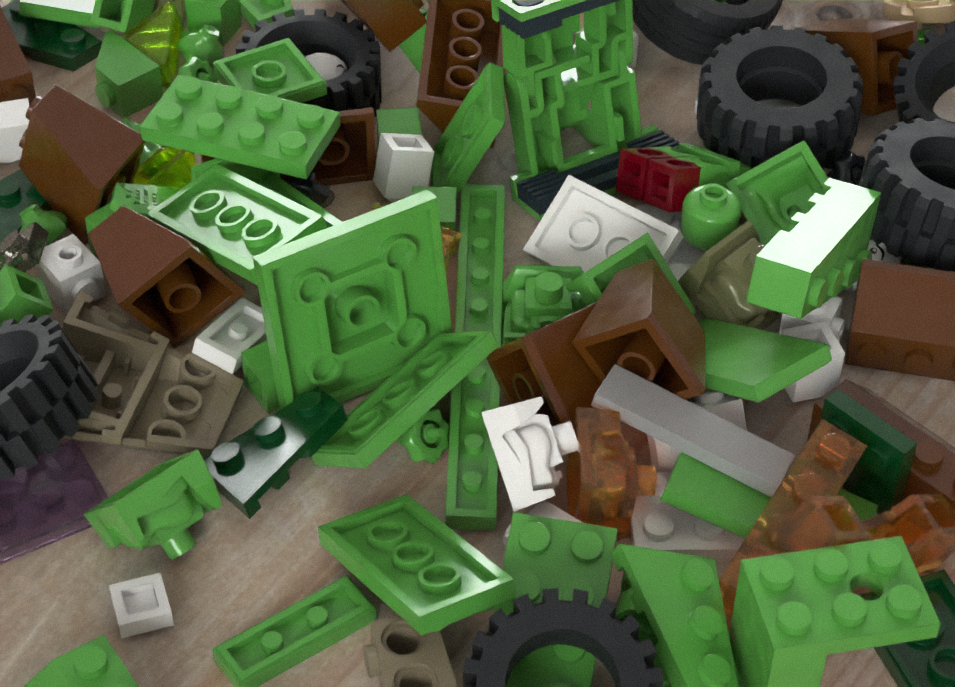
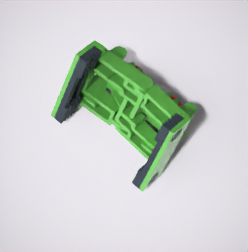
(552, 86)

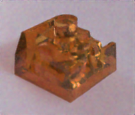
(604, 472)

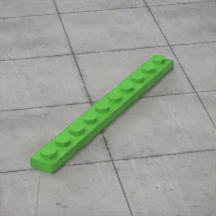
(471, 458)

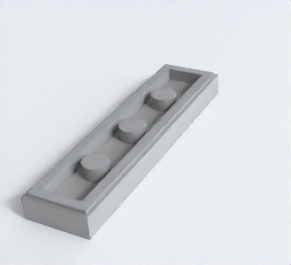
(694, 430)

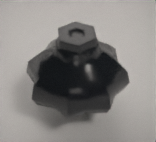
(848, 168)
(317, 192)

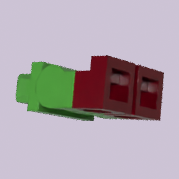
(667, 174)

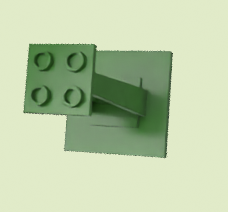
(351, 297)

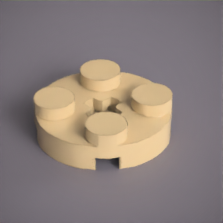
(921, 11)

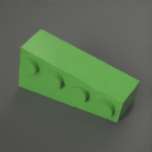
(817, 251)

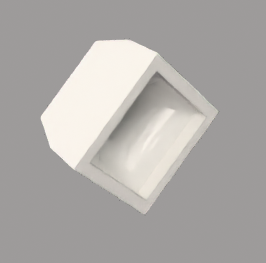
(528, 450)

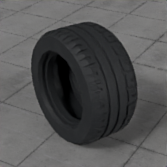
(697, 27)

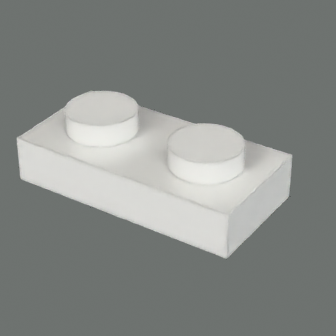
(230, 335)

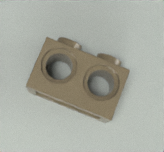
(405, 657)

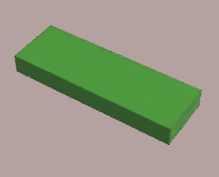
(294, 634)

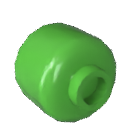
(709, 215)

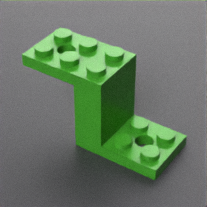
(802, 608)

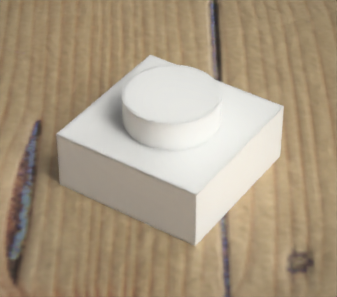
(141, 605)

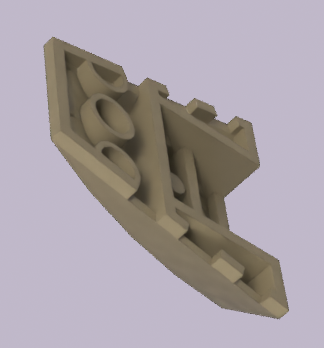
(146, 388)

